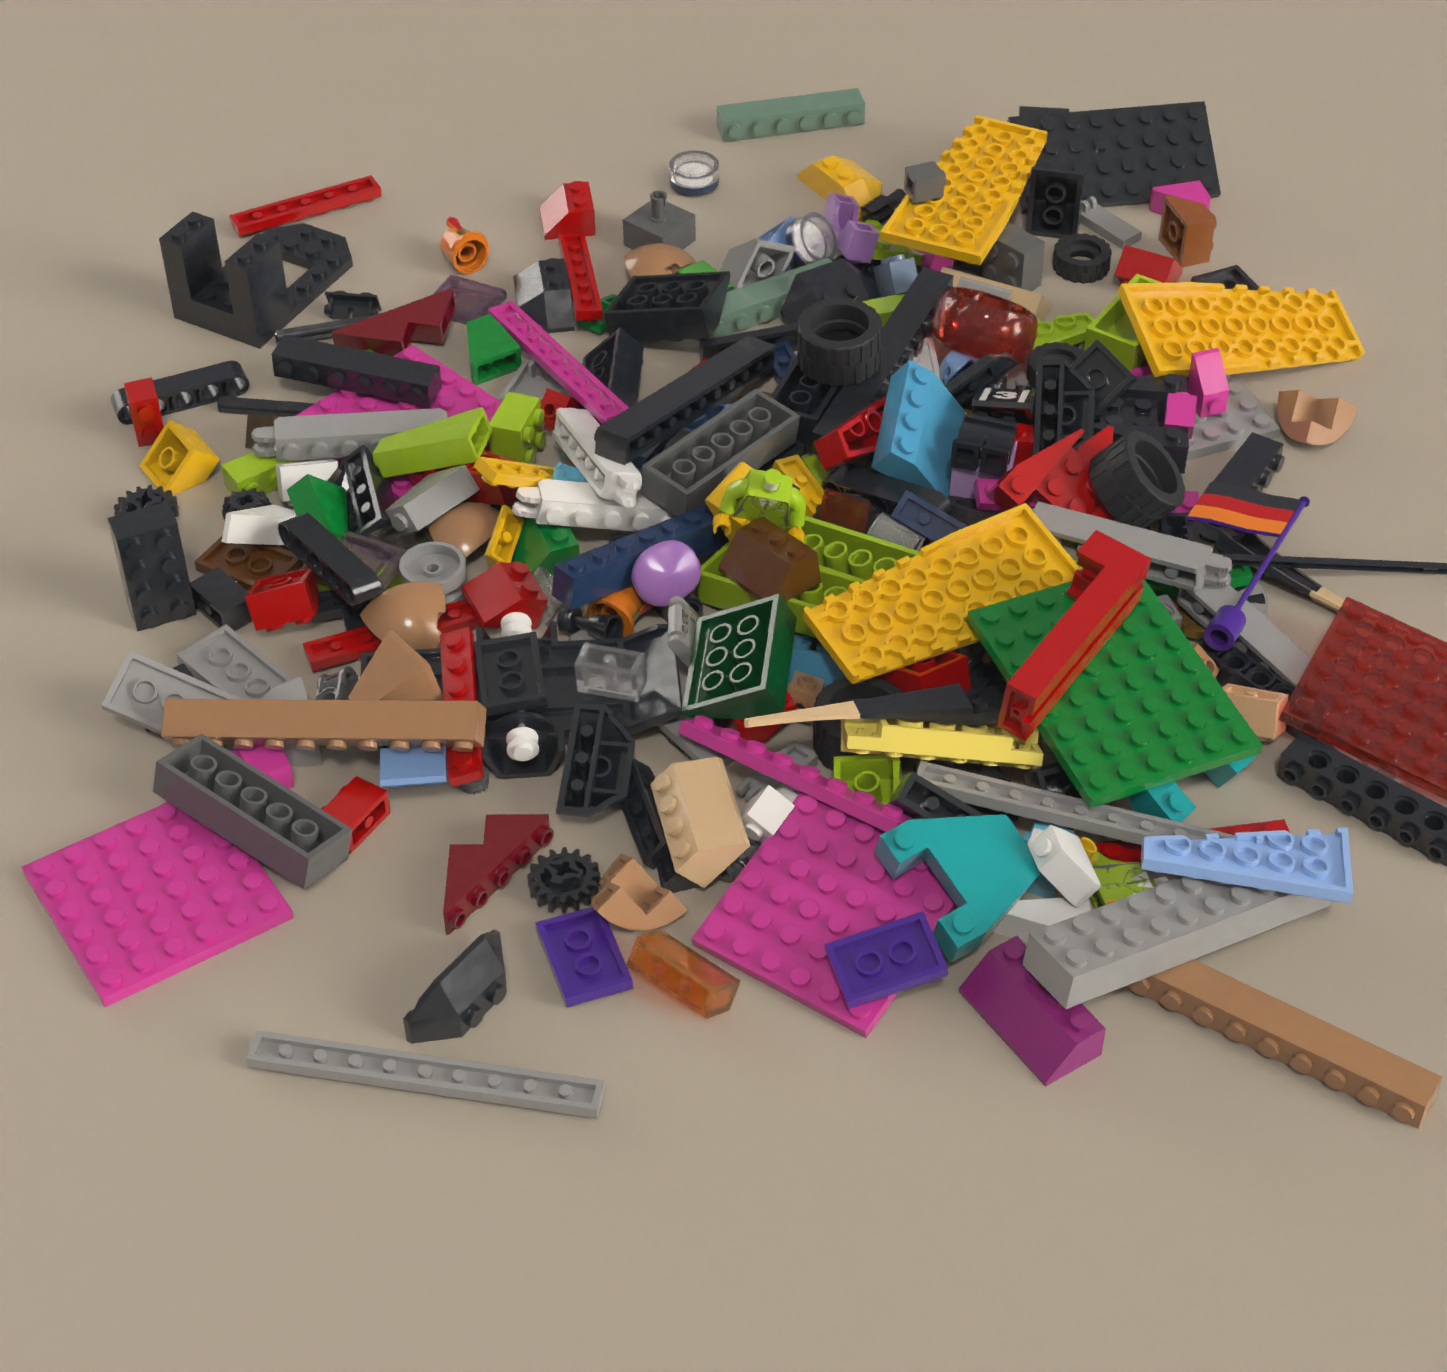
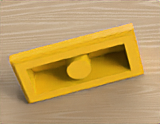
(504, 537)

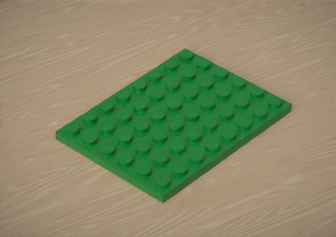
(1138, 709)

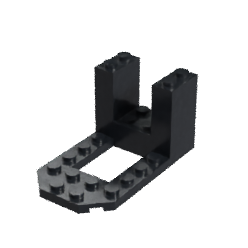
(249, 293)

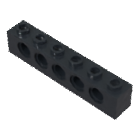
(1366, 795)

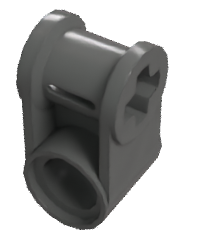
(337, 685)

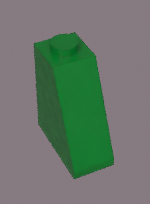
(491, 350)
(323, 501)

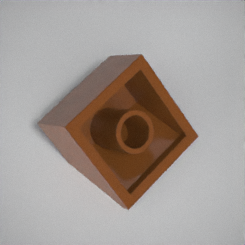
(1187, 230)

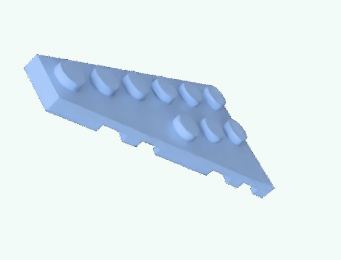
(1265, 860)

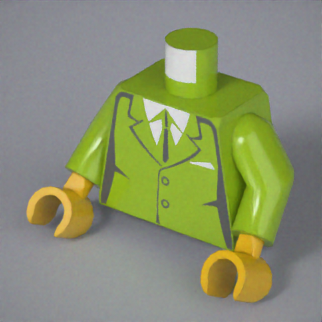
(763, 495)
(1116, 877)

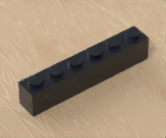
(356, 371)

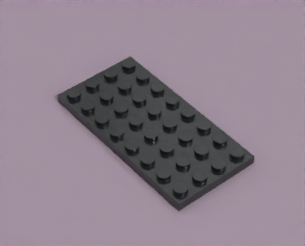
(1128, 150)

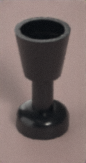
(598, 625)

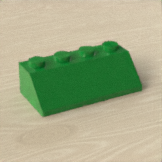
(543, 544)

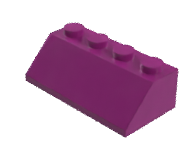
(1028, 1017)

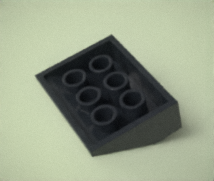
(669, 306)

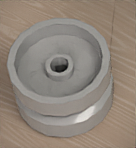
(438, 564)

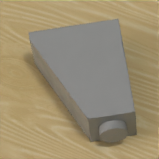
(431, 499)

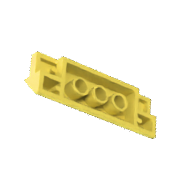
(941, 742)

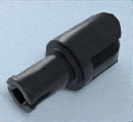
(882, 206)

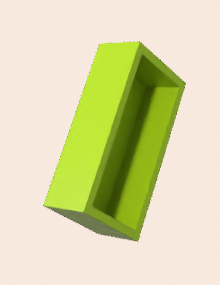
(1116, 331)

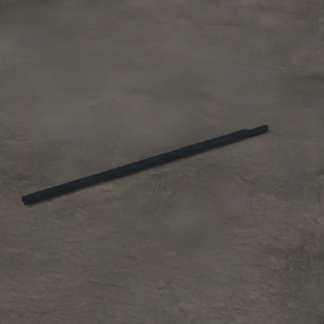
(1339, 564)

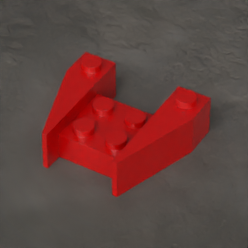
(1051, 477)

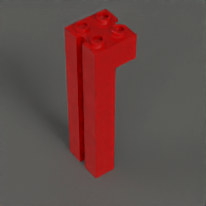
(1104, 597)

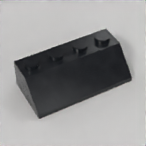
(617, 365)

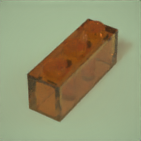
(683, 973)

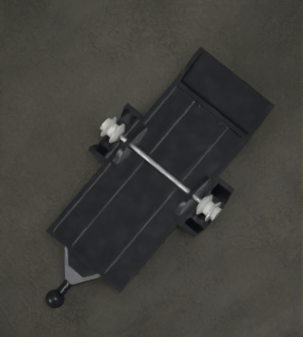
(533, 739)

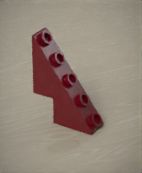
(395, 329)
(481, 869)

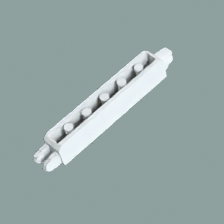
(575, 435)
(580, 506)

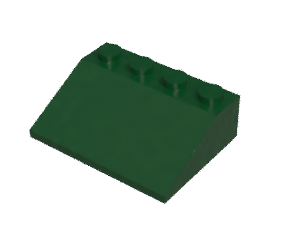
(741, 661)

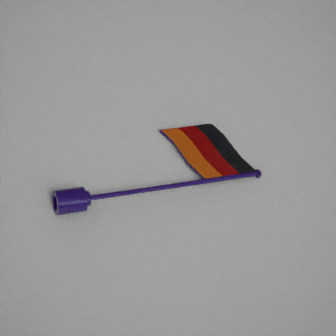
(1250, 513)

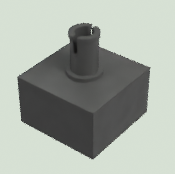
(659, 223)

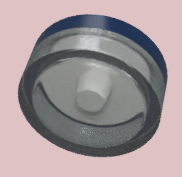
(694, 172)
(812, 238)

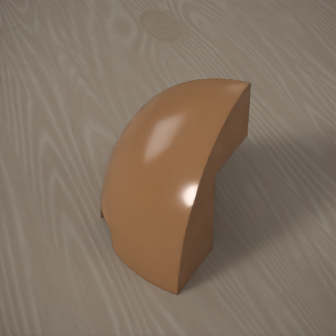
(656, 259)
(1314, 419)
(465, 526)
(408, 611)
(634, 898)

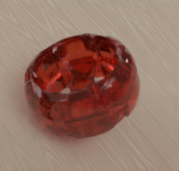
(983, 324)

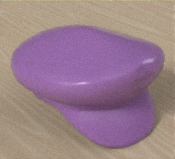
(665, 572)

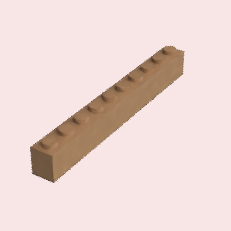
(327, 723)
(1295, 1039)

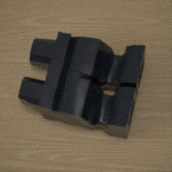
(986, 439)

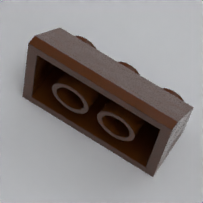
(770, 561)

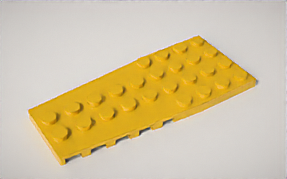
(983, 185)
(1248, 326)
(925, 599)

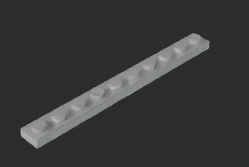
(1055, 807)
(426, 1074)

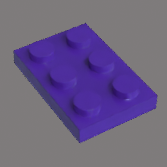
(583, 956)
(886, 959)

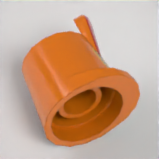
(464, 248)
(623, 603)

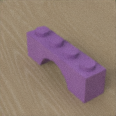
(853, 238)

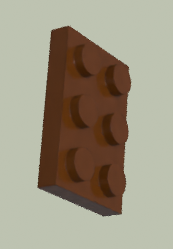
(247, 561)

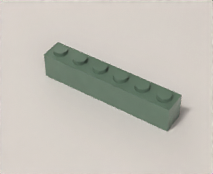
(790, 115)
(757, 302)

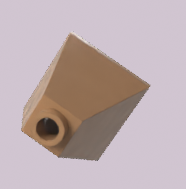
(396, 674)

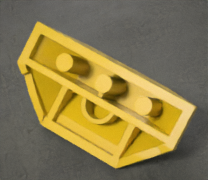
(841, 177)

